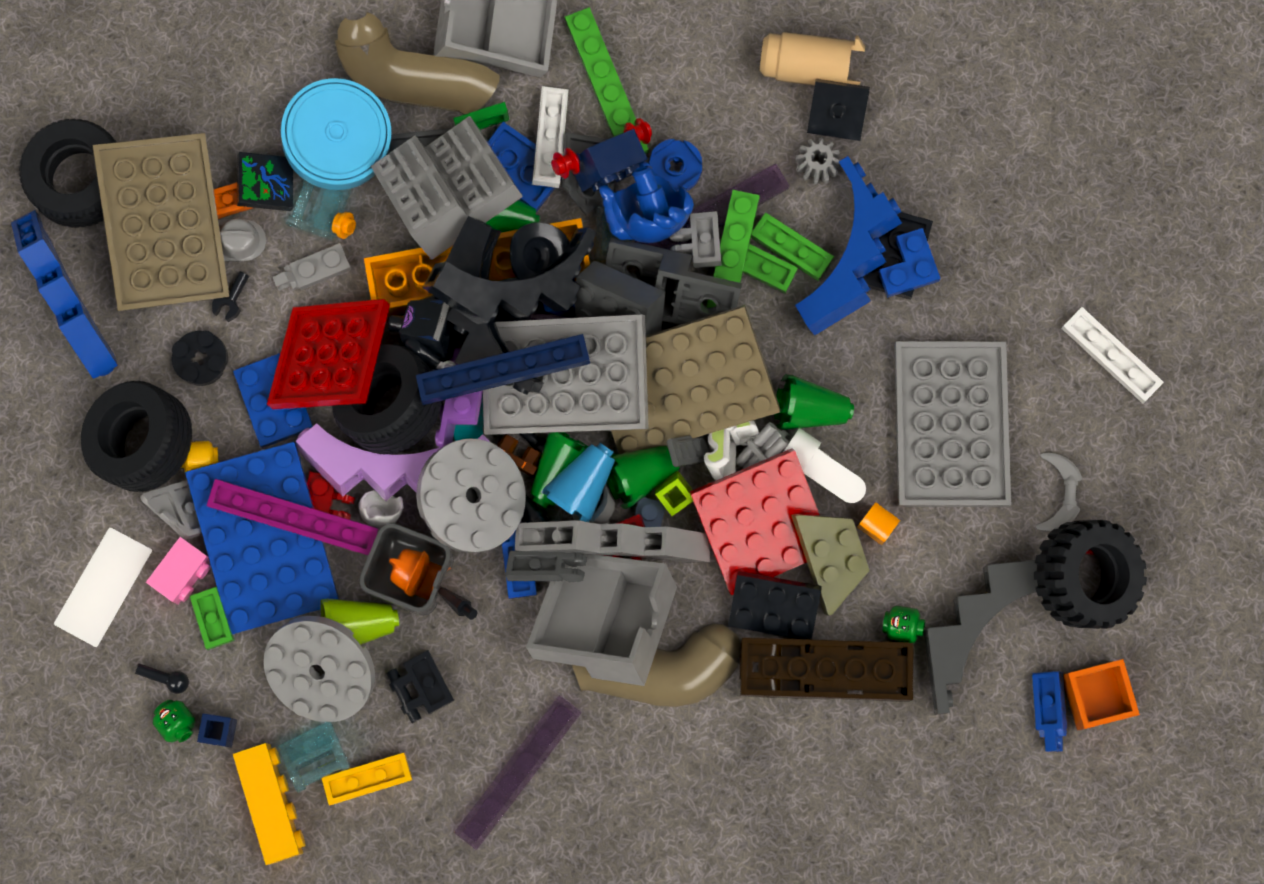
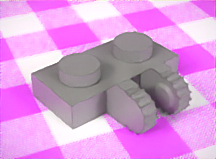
(705, 240)

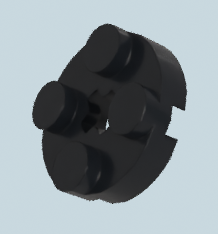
(186, 350)

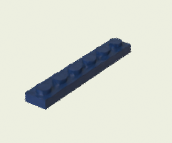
(502, 369)

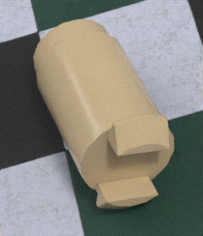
(807, 58)

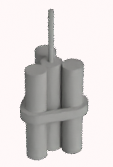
(765, 445)

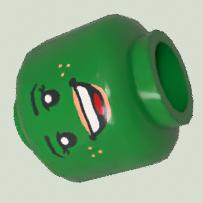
(903, 624)
(174, 721)

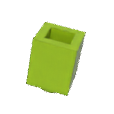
(674, 493)

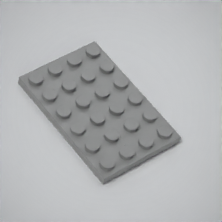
(586, 398)
(952, 424)

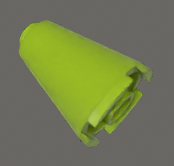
(364, 619)

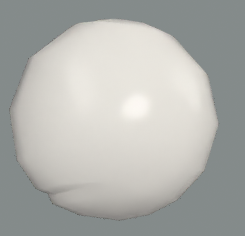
(377, 511)

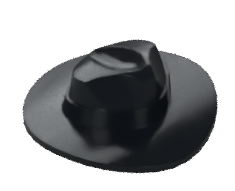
(535, 248)

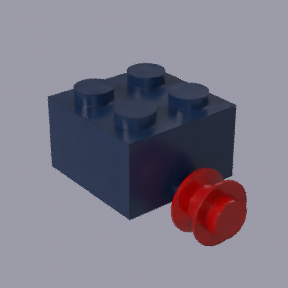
(607, 160)

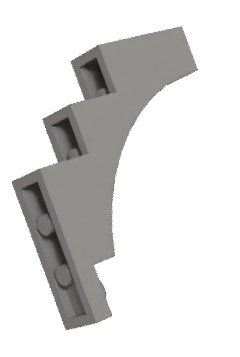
(613, 539)

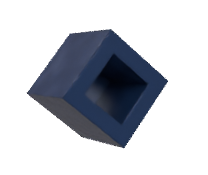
(217, 730)

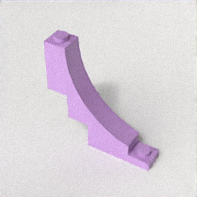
(347, 466)

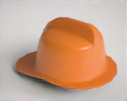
(409, 570)

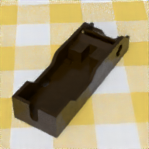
(827, 669)

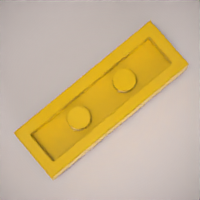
(367, 779)

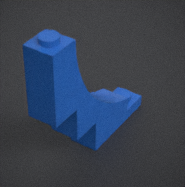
(61, 296)

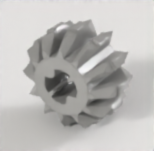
(814, 169)

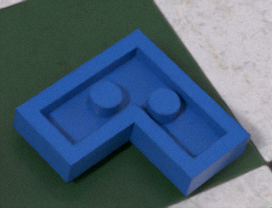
(917, 266)

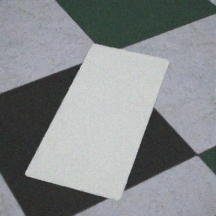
(103, 587)

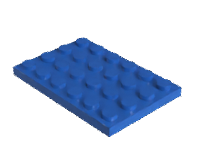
(258, 567)

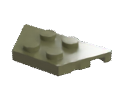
(832, 556)

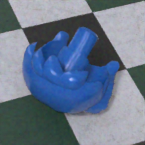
(646, 209)

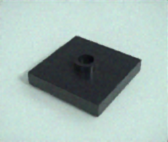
(838, 109)

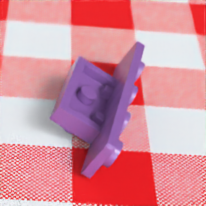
(457, 411)

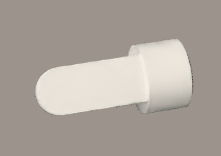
(825, 469)

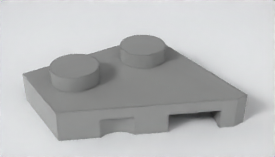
(175, 508)

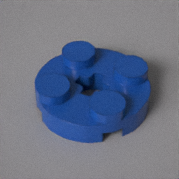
(678, 152)

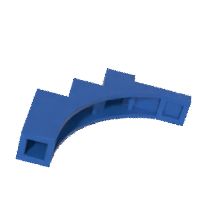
(845, 287)

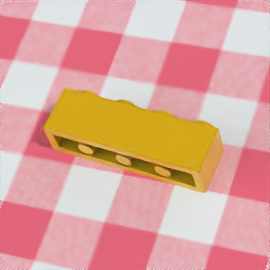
(268, 803)

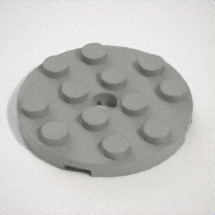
(444, 502)
(325, 643)

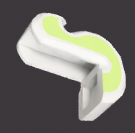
(723, 444)

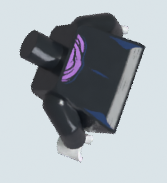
(425, 330)

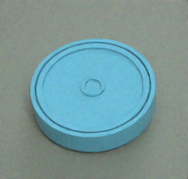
(335, 133)

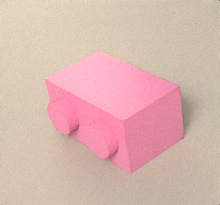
(179, 571)

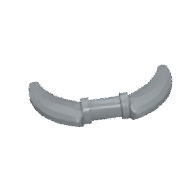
(1071, 477)

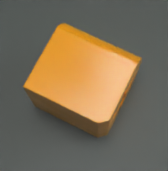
(878, 523)

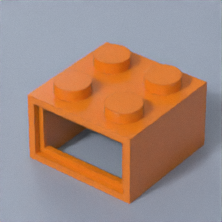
(1100, 694)

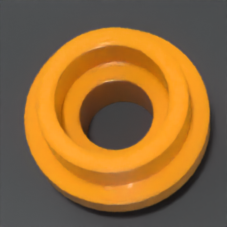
(343, 224)

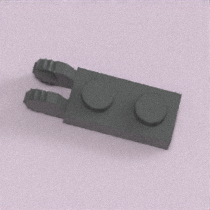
(544, 566)

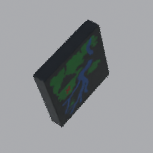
(264, 181)

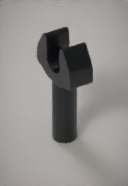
(230, 301)

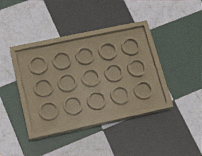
(160, 221)
(702, 380)

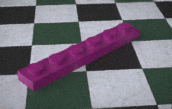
(292, 517)

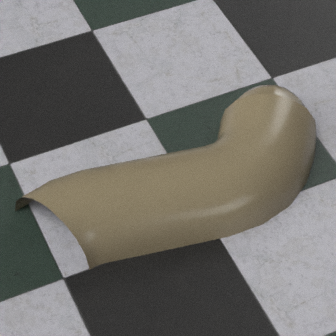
(411, 76)
(678, 675)

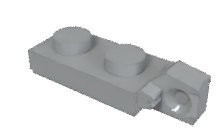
(313, 269)

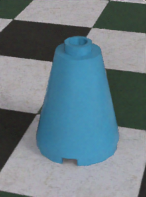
(582, 482)

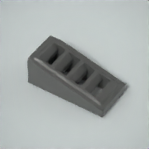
(687, 450)

